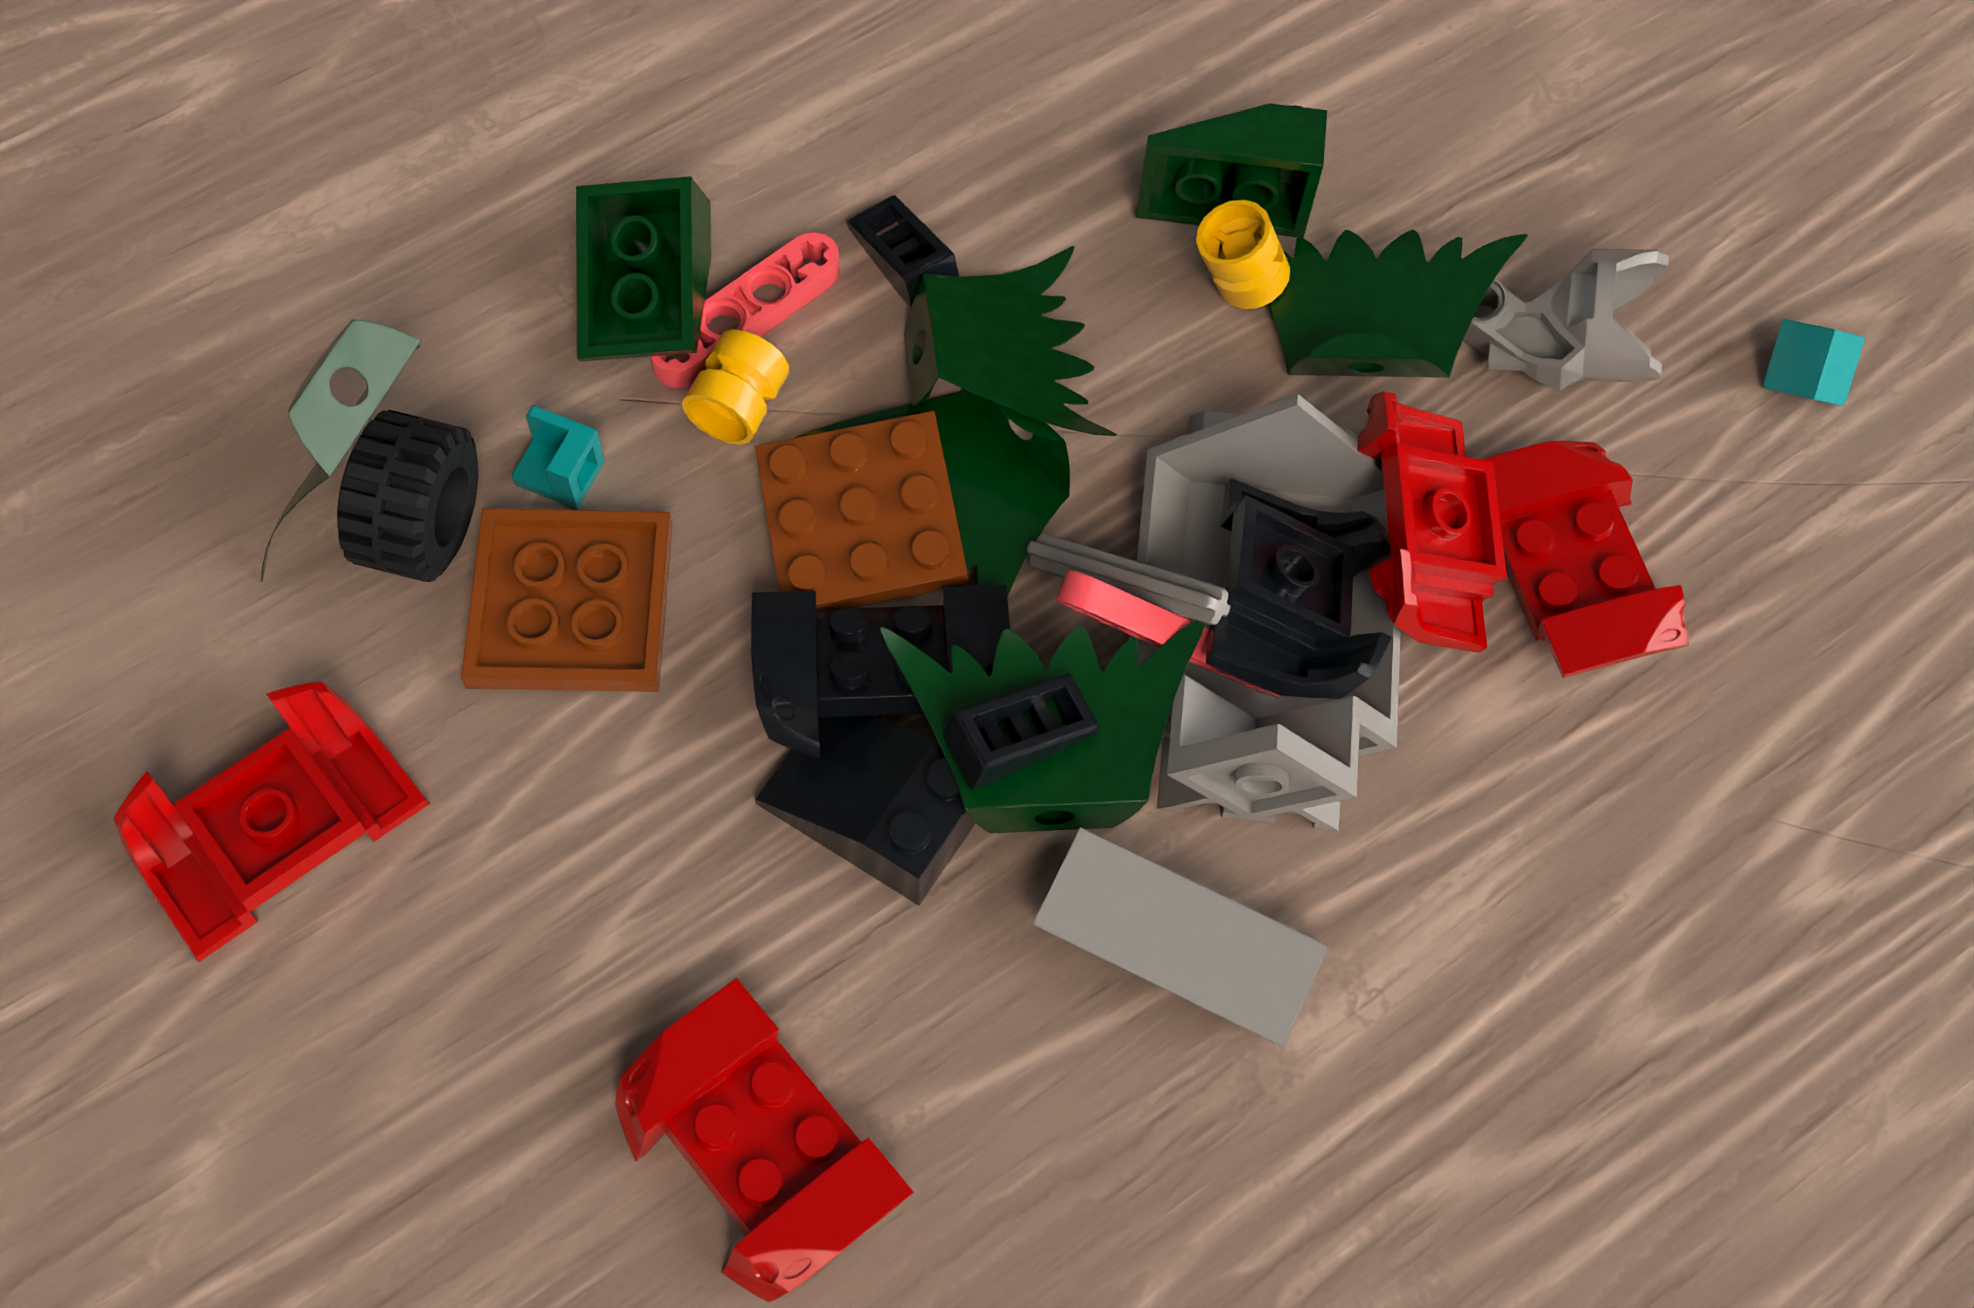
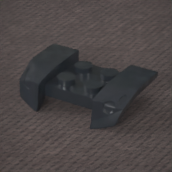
(1294, 596)
(838, 663)

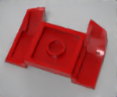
(1439, 525)
(1578, 560)
(265, 817)
(757, 1141)

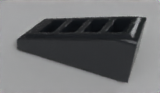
(919, 241)
(983, 751)

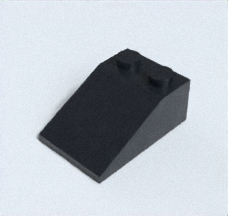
(874, 800)

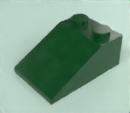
(1251, 155)
(641, 267)

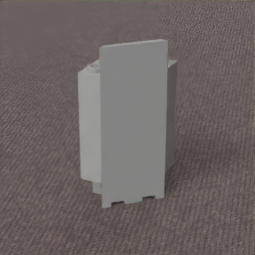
(1222, 737)

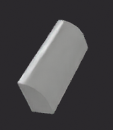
(1181, 936)

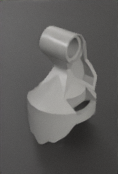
(1571, 326)

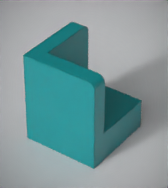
(1813, 362)
(559, 459)

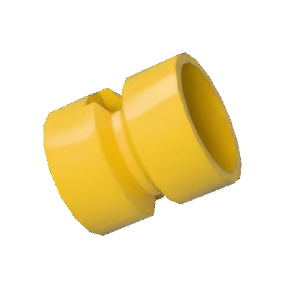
(1243, 254)
(733, 389)

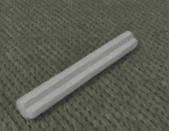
(1155, 585)

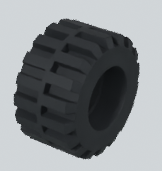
(407, 495)

